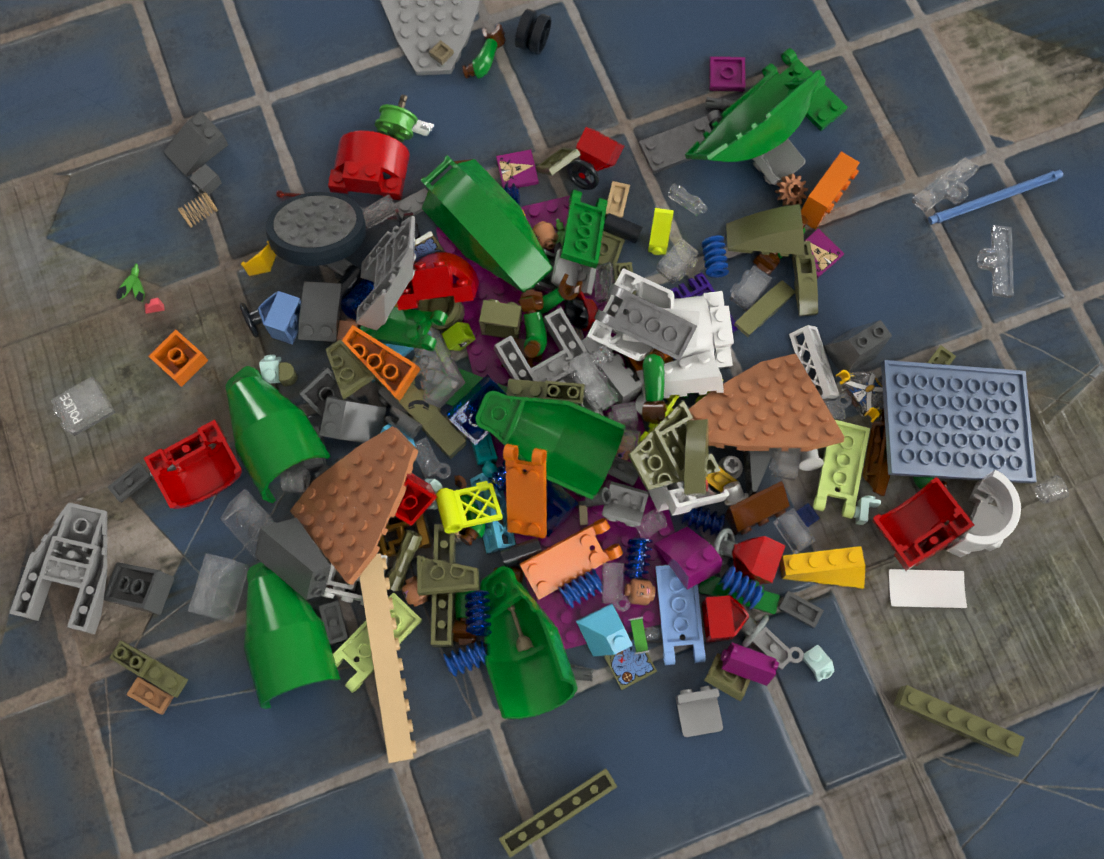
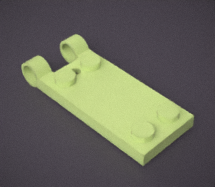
(843, 468)
(359, 645)

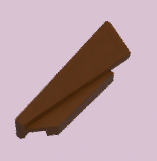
(876, 462)

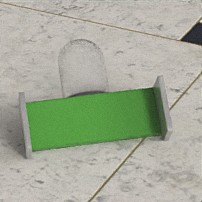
(642, 634)

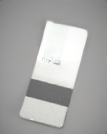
(422, 128)

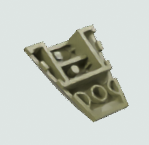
(768, 231)
(662, 452)

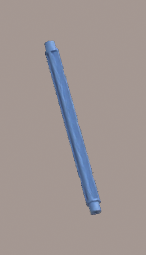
(997, 196)

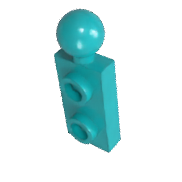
(486, 455)

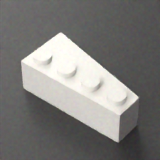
(690, 375)

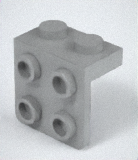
(779, 162)
(576, 273)
(626, 504)
(699, 711)

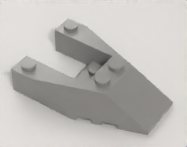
(391, 270)
(554, 367)
(68, 555)

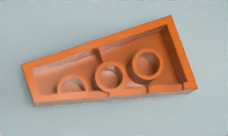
(829, 189)
(386, 364)

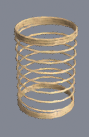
(209, 201)

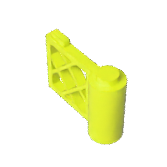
(452, 509)

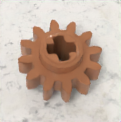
(788, 183)

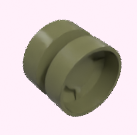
(447, 305)

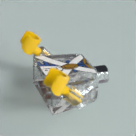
(865, 392)

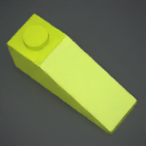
(660, 231)

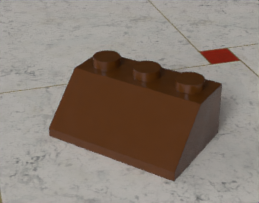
(757, 509)

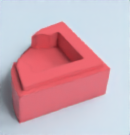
(154, 306)

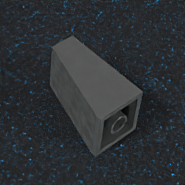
(858, 346)
(293, 557)

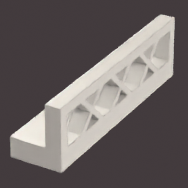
(818, 358)

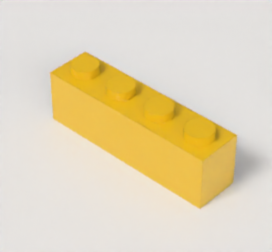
(834, 567)

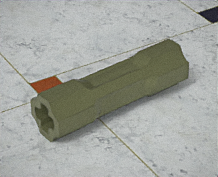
(408, 546)

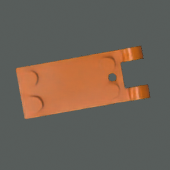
(526, 492)
(568, 559)

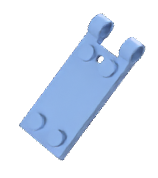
(678, 615)

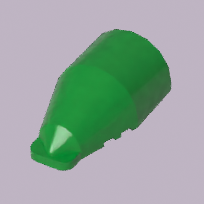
(268, 429)
(576, 439)
(283, 638)
(527, 680)

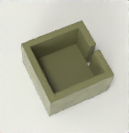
(500, 319)

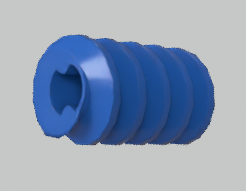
(714, 256)
(742, 587)
(581, 588)
(465, 659)

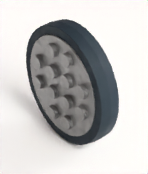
(316, 228)

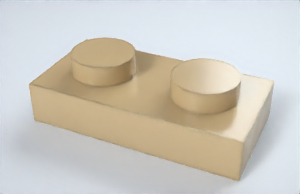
(617, 199)

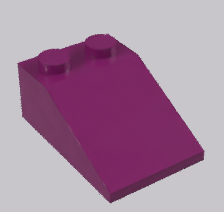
(689, 556)

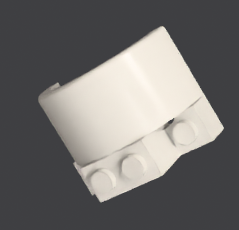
(645, 289)
(713, 326)
(673, 498)
(990, 522)

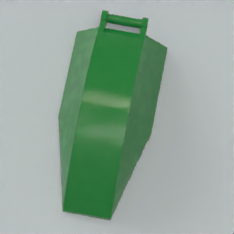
(759, 119)
(485, 223)

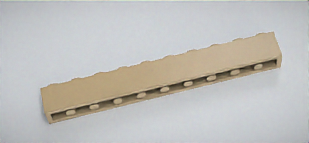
(385, 661)

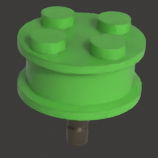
(396, 120)

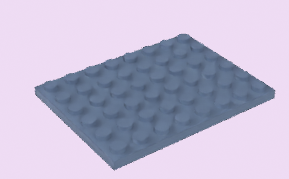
(957, 421)

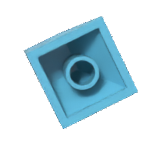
(604, 632)

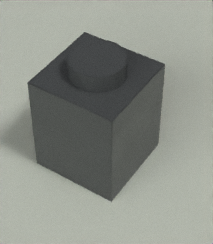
(205, 180)

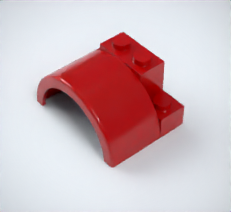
(364, 159)
(435, 279)
(199, 467)
(918, 526)

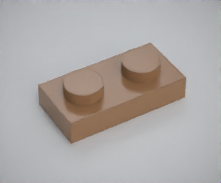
(150, 695)

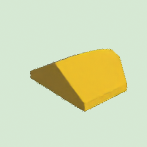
(261, 262)

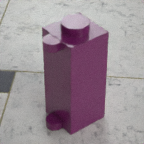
(749, 664)

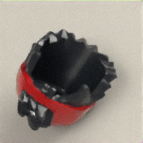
(581, 312)

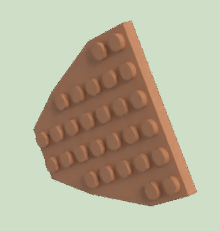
(769, 409)
(354, 499)

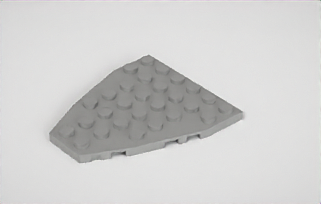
(423, 23)

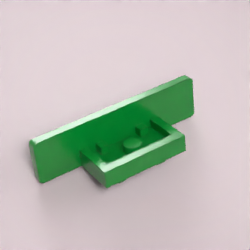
(767, 603)

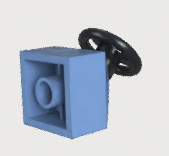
(278, 315)

